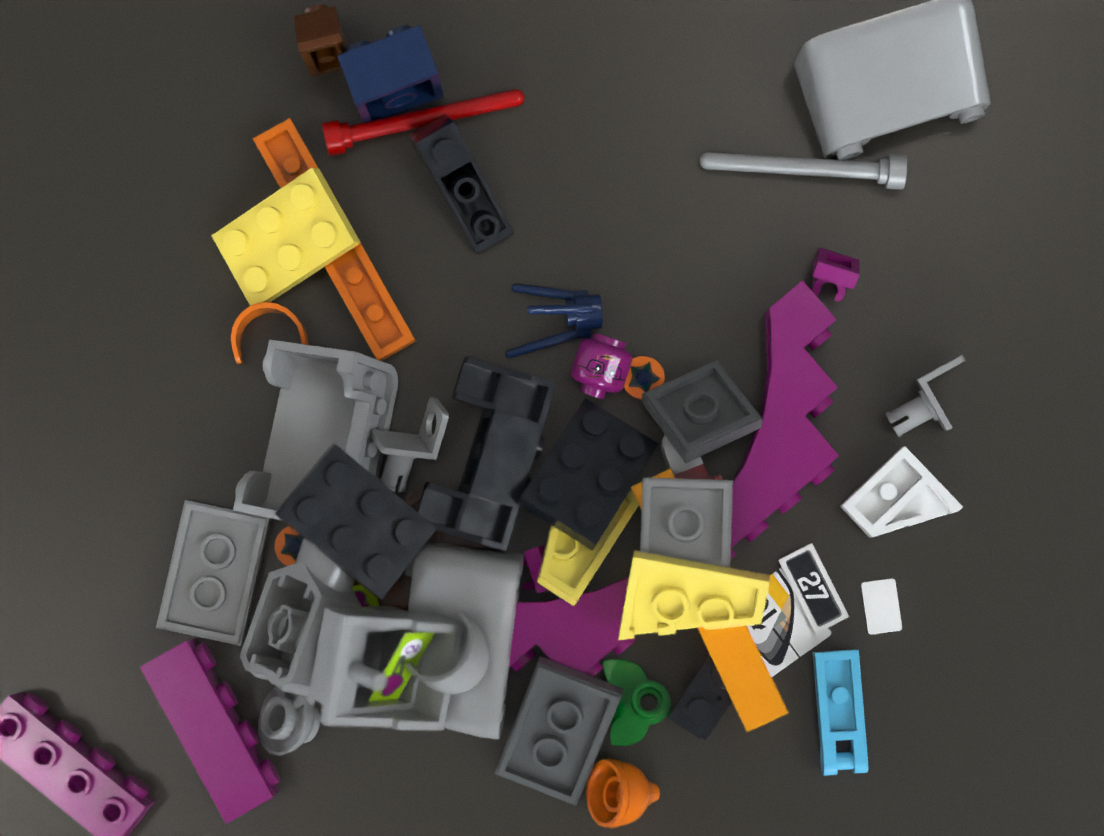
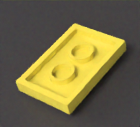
(286, 238)

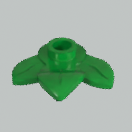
(630, 719)

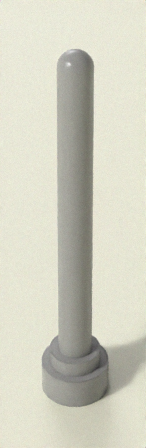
(887, 171)

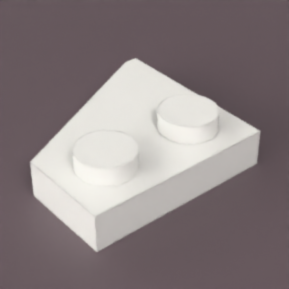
(898, 496)

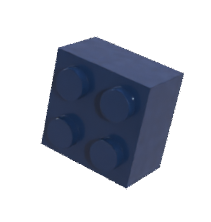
(391, 74)

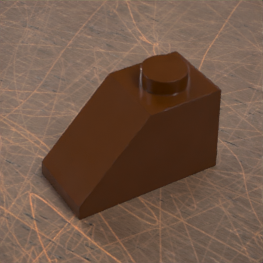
(320, 39)

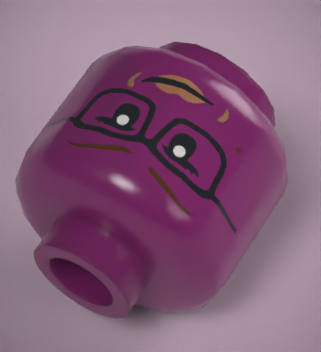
(601, 365)

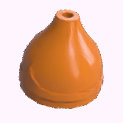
(618, 793)

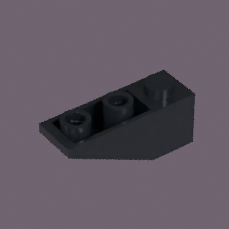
(461, 183)

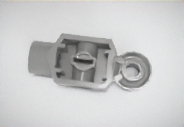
(285, 643)

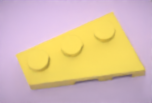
(571, 565)
(687, 594)

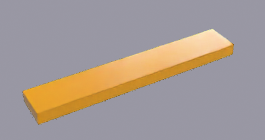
(738, 663)

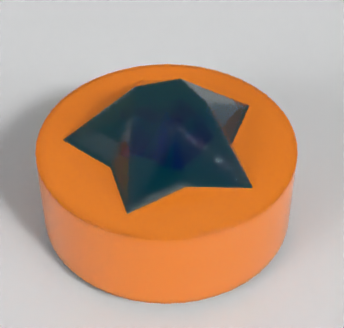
(643, 376)
(288, 545)

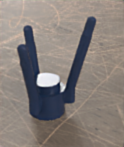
(580, 311)

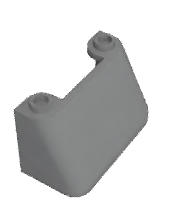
(893, 74)
(321, 401)
(485, 588)

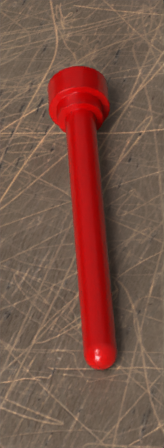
(342, 136)

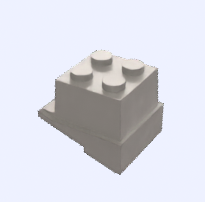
(352, 660)

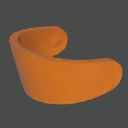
(251, 313)

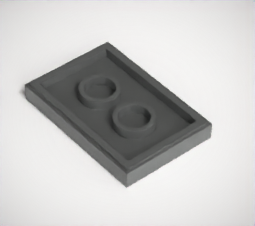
(558, 731)

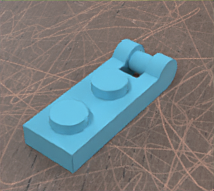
(840, 710)

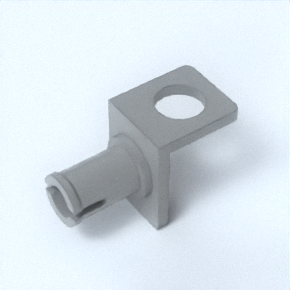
(924, 406)
(405, 447)

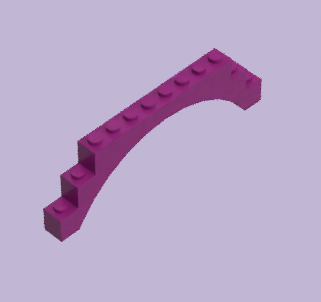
(774, 469)

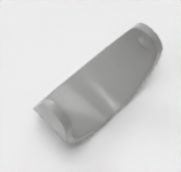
(468, 670)

